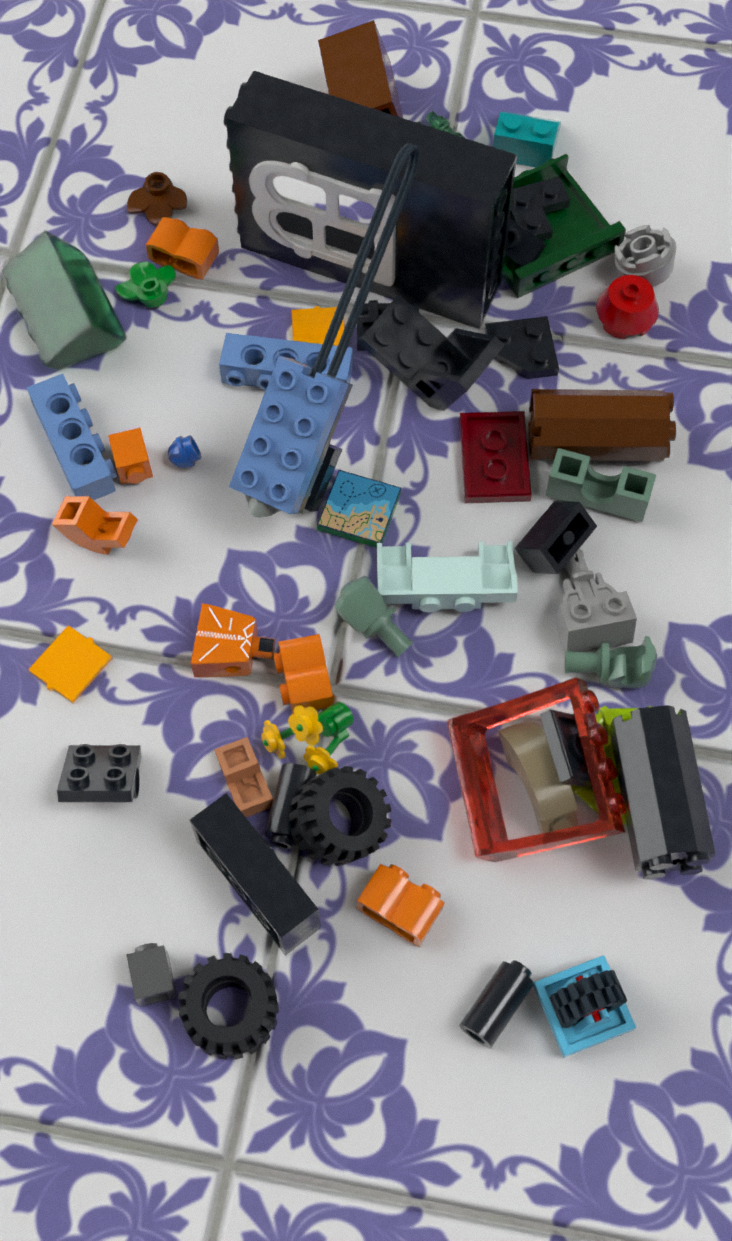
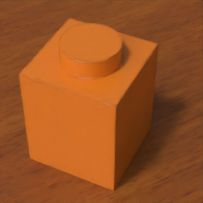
(130, 456)

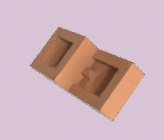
(244, 777)

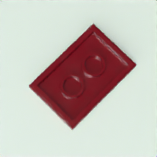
(495, 457)

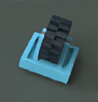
(584, 1006)

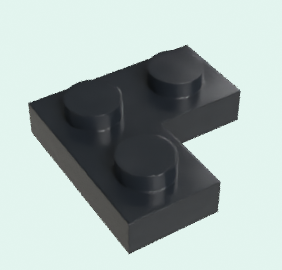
(533, 202)

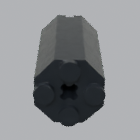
(661, 792)

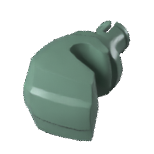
(367, 614)
(619, 667)

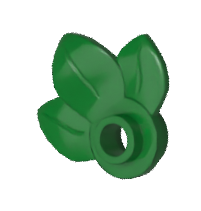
(147, 284)

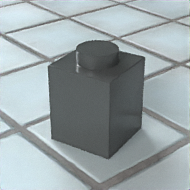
(151, 974)

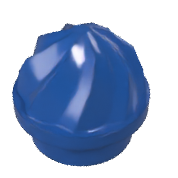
(184, 452)

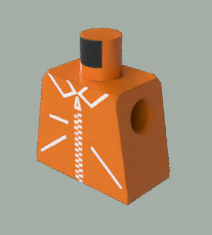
(227, 643)

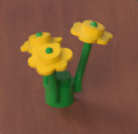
(307, 726)

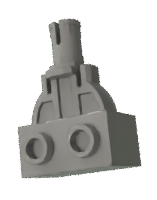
(592, 611)

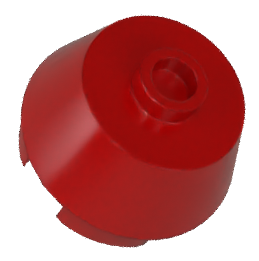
(628, 307)

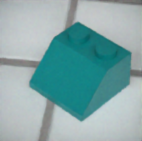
(527, 136)

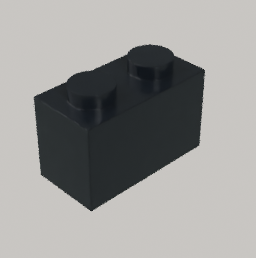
(556, 537)

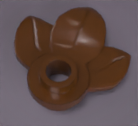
(157, 198)

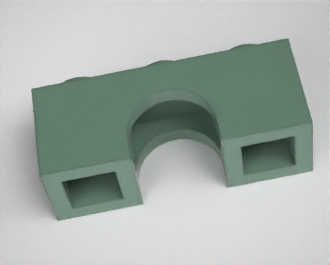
(619, 495)

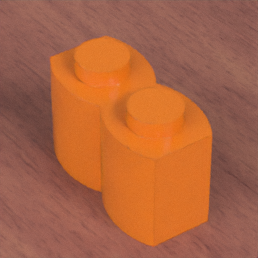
(182, 247)
(304, 673)
(400, 904)

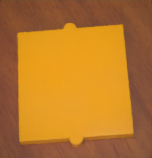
(313, 324)
(70, 664)

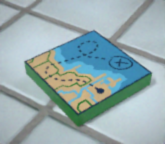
(359, 508)

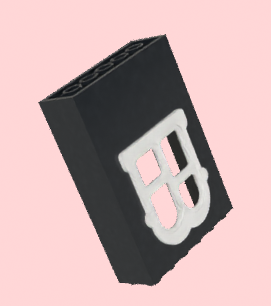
(452, 223)

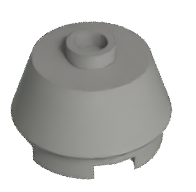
(647, 254)

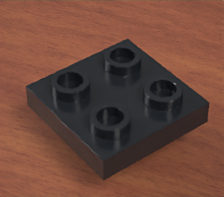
(100, 773)

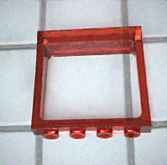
(479, 786)

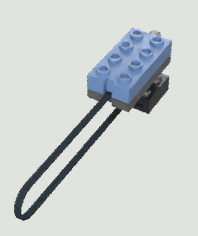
(289, 445)

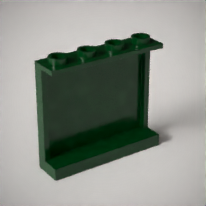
(578, 236)

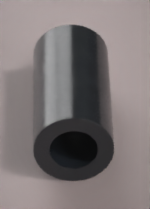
(278, 827)
(497, 1003)

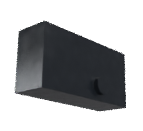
(256, 874)

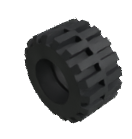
(365, 808)
(214, 977)

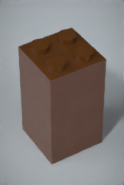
(360, 68)

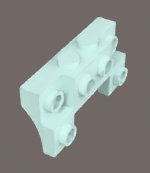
(447, 581)

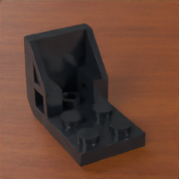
(425, 359)

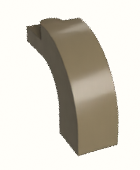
(530, 756)

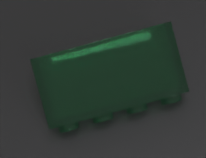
(62, 302)

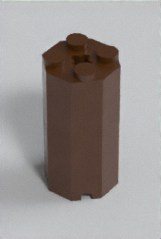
(601, 424)

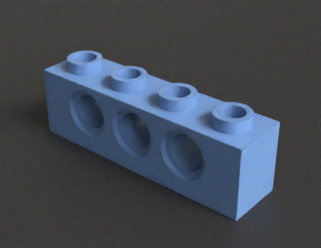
(243, 350)
(49, 400)

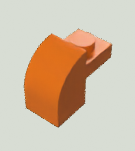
(92, 527)

